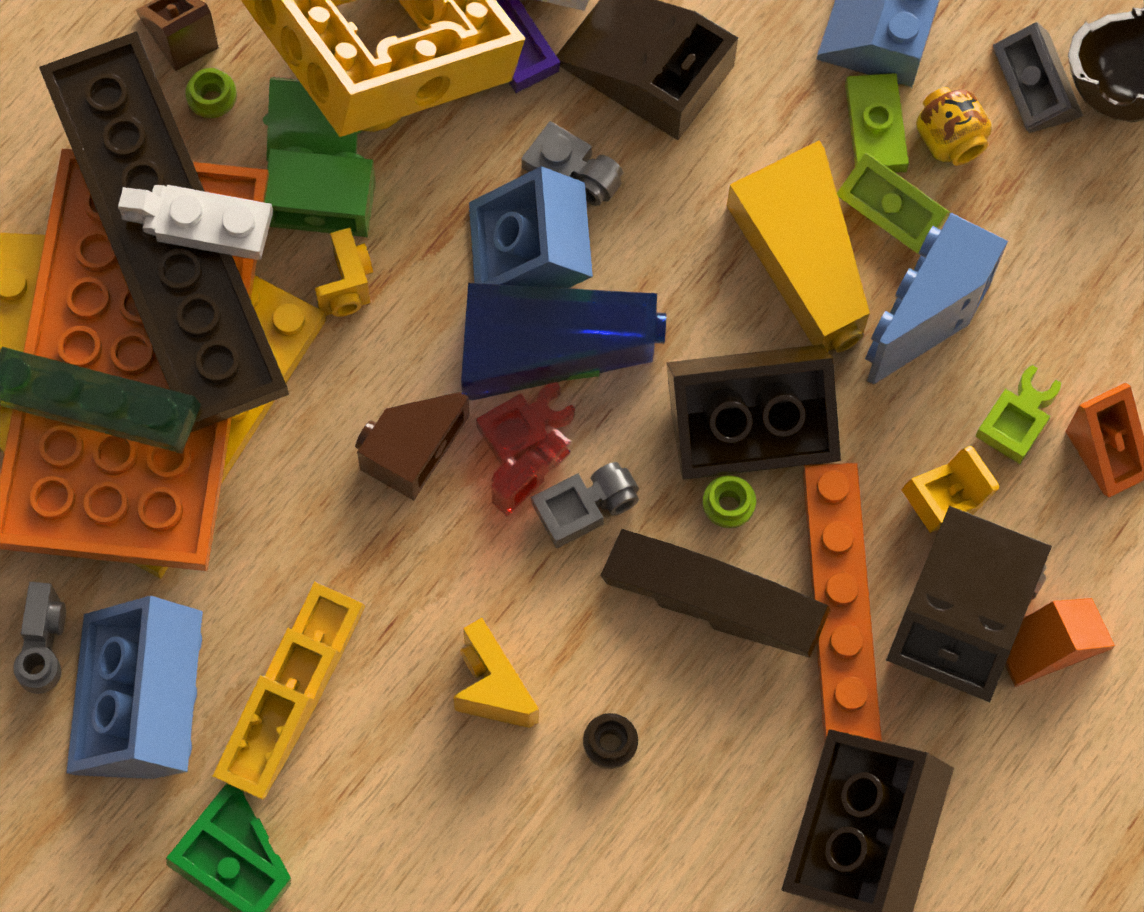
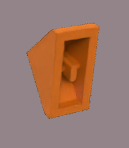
(1110, 439)
(1057, 638)

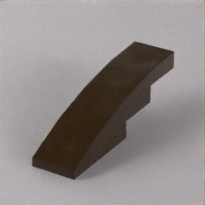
(716, 592)

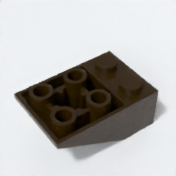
(651, 59)
(969, 603)

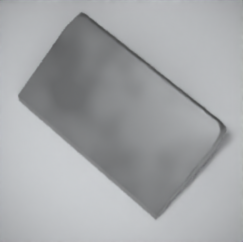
(1037, 78)

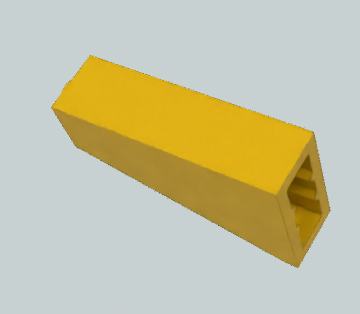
(804, 244)

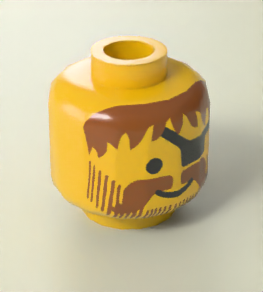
(954, 126)

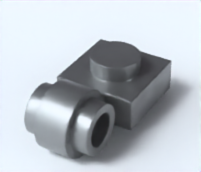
(571, 156)
(572, 509)
(42, 619)

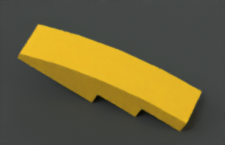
(289, 691)

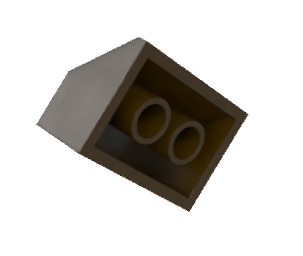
(754, 411)
(868, 825)

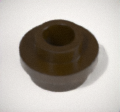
(610, 724)

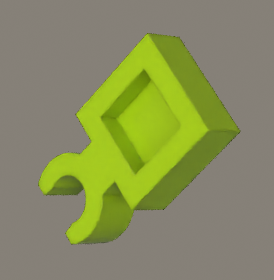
(1017, 420)

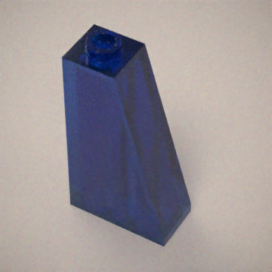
(547, 334)

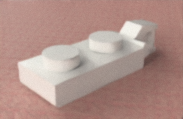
(199, 219)

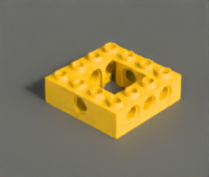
(457, 54)

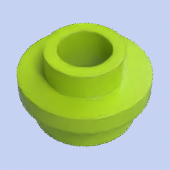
(204, 82)
(732, 487)

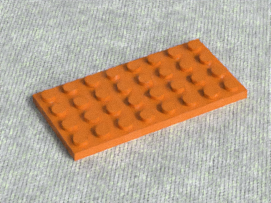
(86, 489)

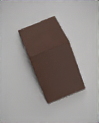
(180, 29)

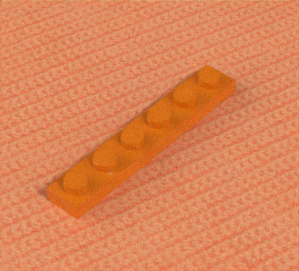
(841, 582)

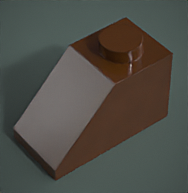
(411, 441)

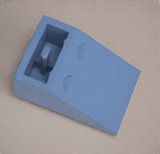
(936, 295)

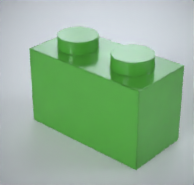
(320, 191)

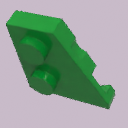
(231, 856)

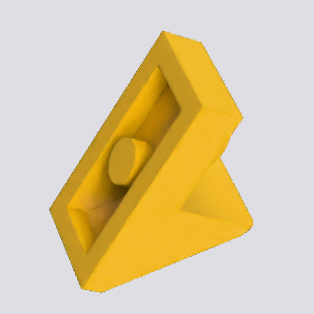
(501, 693)

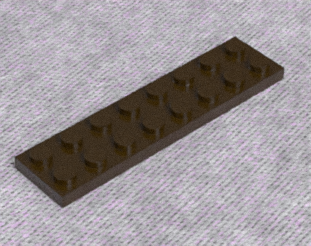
(184, 295)

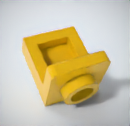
(352, 291)
(960, 484)

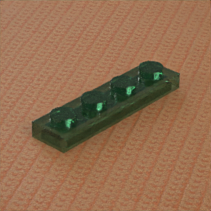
(96, 400)

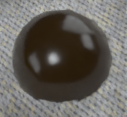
(1109, 64)

